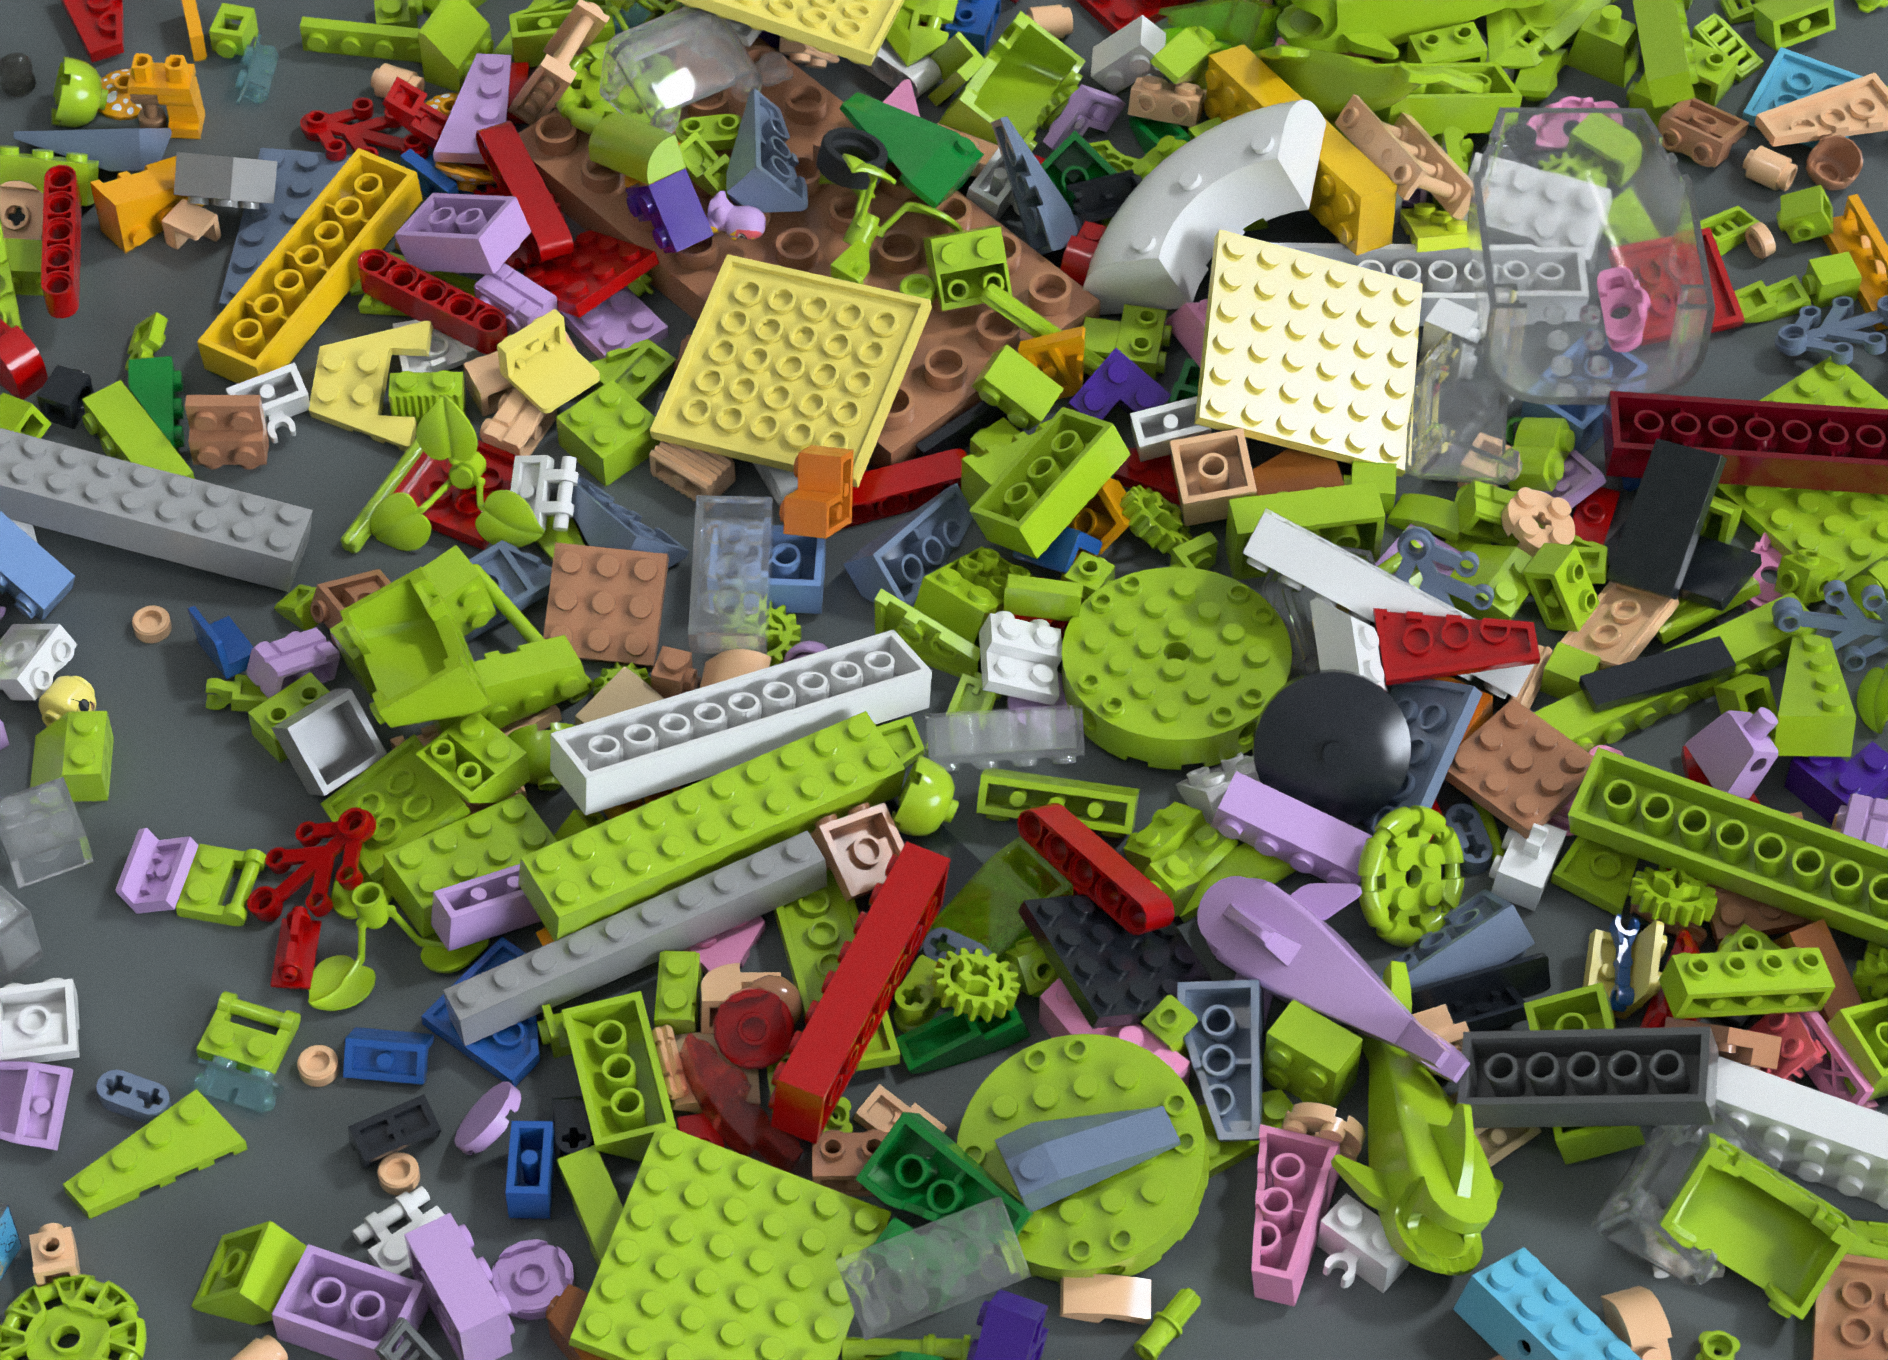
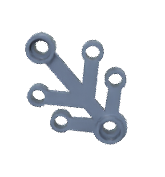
(1797, 338)
(1433, 581)
(1848, 627)

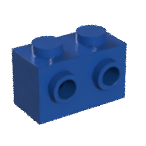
(976, 22)

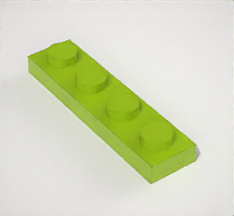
(360, 39)

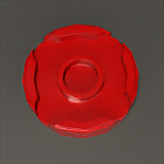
(753, 1028)

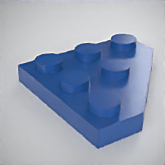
(505, 1054)

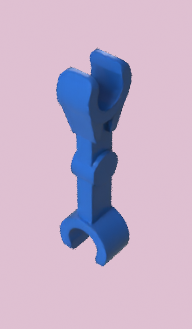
(1622, 994)

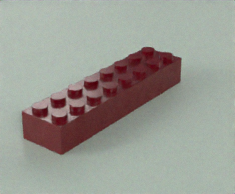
(1761, 440)

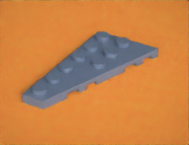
(298, 183)
(1436, 721)

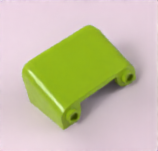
(1017, 81)
(414, 653)
(1759, 1225)

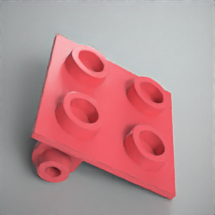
(1796, 1047)

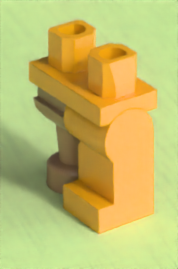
(169, 85)

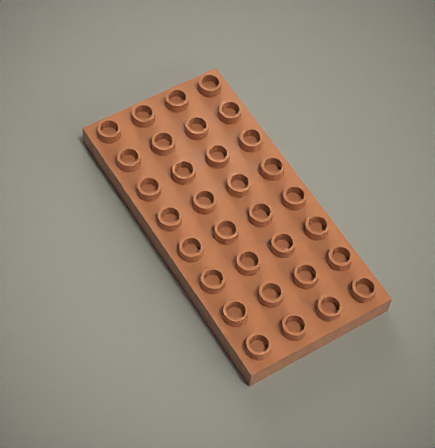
(953, 341)

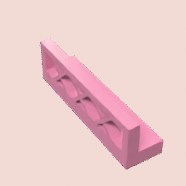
(1829, 1073)

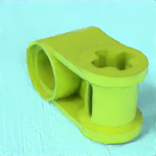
(915, 997)

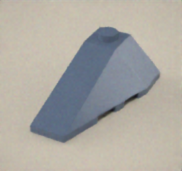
(113, 148)
(761, 163)
(1041, 207)
(616, 527)
(911, 548)
(1476, 936)
(1228, 1052)
(1073, 1153)

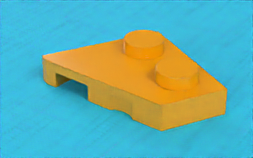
(1059, 357)

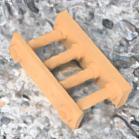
(554, 72)
(1407, 156)

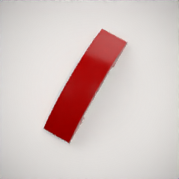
(423, 121)

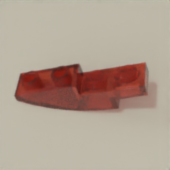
(722, 1098)

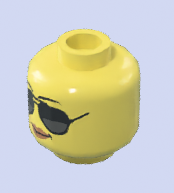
(65, 696)

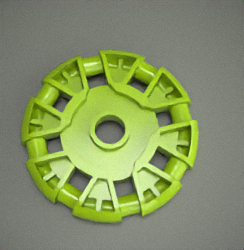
(574, 101)
(1385, 872)
(73, 1317)

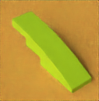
(1243, 862)
(592, 1196)

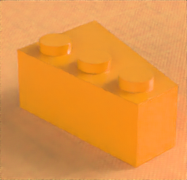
(135, 204)

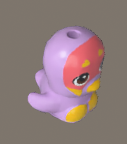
(736, 221)

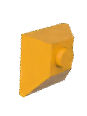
(1103, 515)

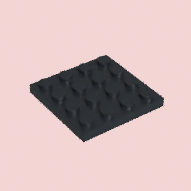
(1103, 966)

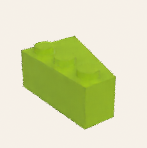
(536, 25)

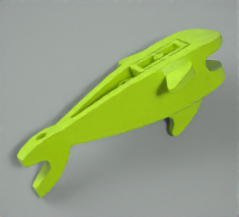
(1377, 25)
(1423, 1159)

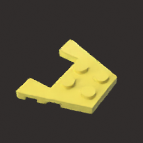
(354, 378)

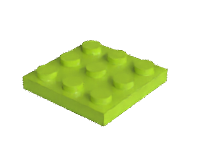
(402, 798)

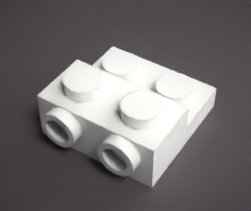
(32, 657)
(1020, 657)
(39, 1021)

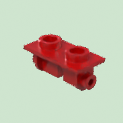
(296, 950)

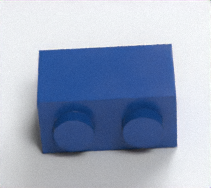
(530, 1169)

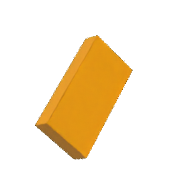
(194, 30)

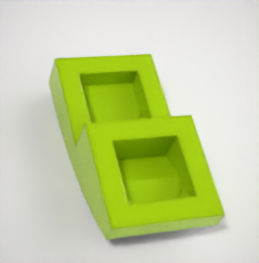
(704, 164)
(1772, 302)
(1429, 512)

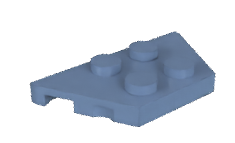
(517, 574)

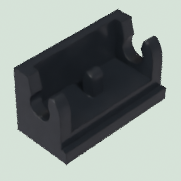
(1101, 196)
(393, 1130)

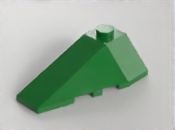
(928, 155)
(932, 1175)

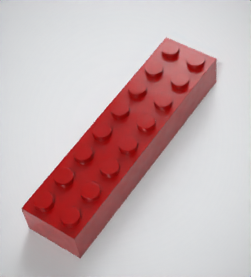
(858, 992)

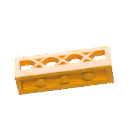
(1860, 237)

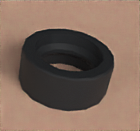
(851, 142)

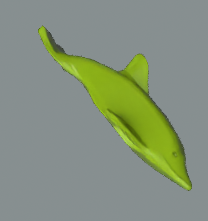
(1333, 78)

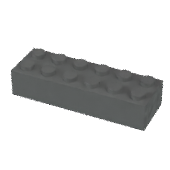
(1590, 1077)

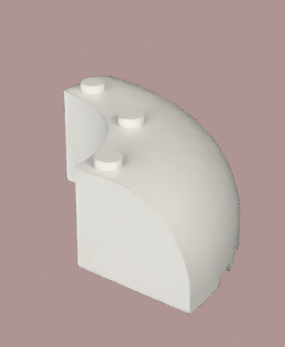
(1219, 180)

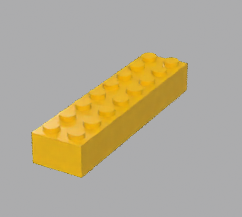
(1348, 189)
(310, 268)

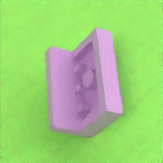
(155, 872)

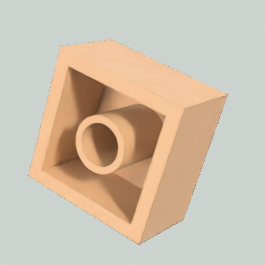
(1211, 472)

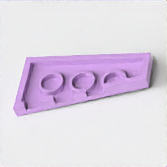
(478, 106)

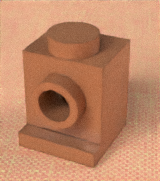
(674, 673)

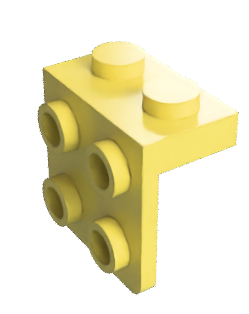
(545, 364)
(1644, 972)

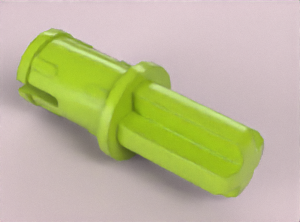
(1167, 1324)

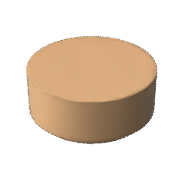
(1760, 240)
(151, 624)
(318, 1066)
(398, 1173)

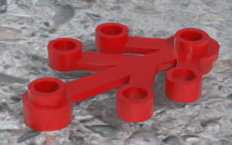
(321, 127)
(348, 833)

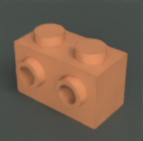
(841, 1157)

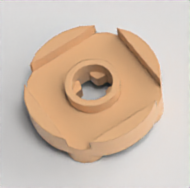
(30, 200)
(1533, 505)
(1321, 1122)

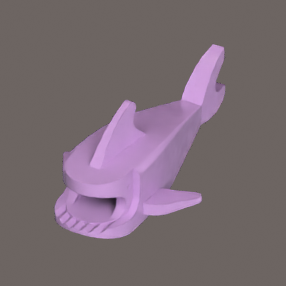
(1302, 958)

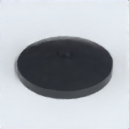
(1333, 744)

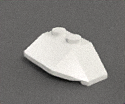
(1346, 642)

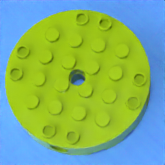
(1174, 665)
(1126, 1218)

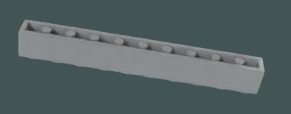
(635, 938)

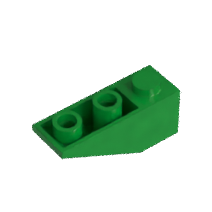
(155, 387)

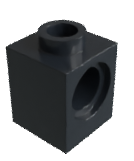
(63, 394)

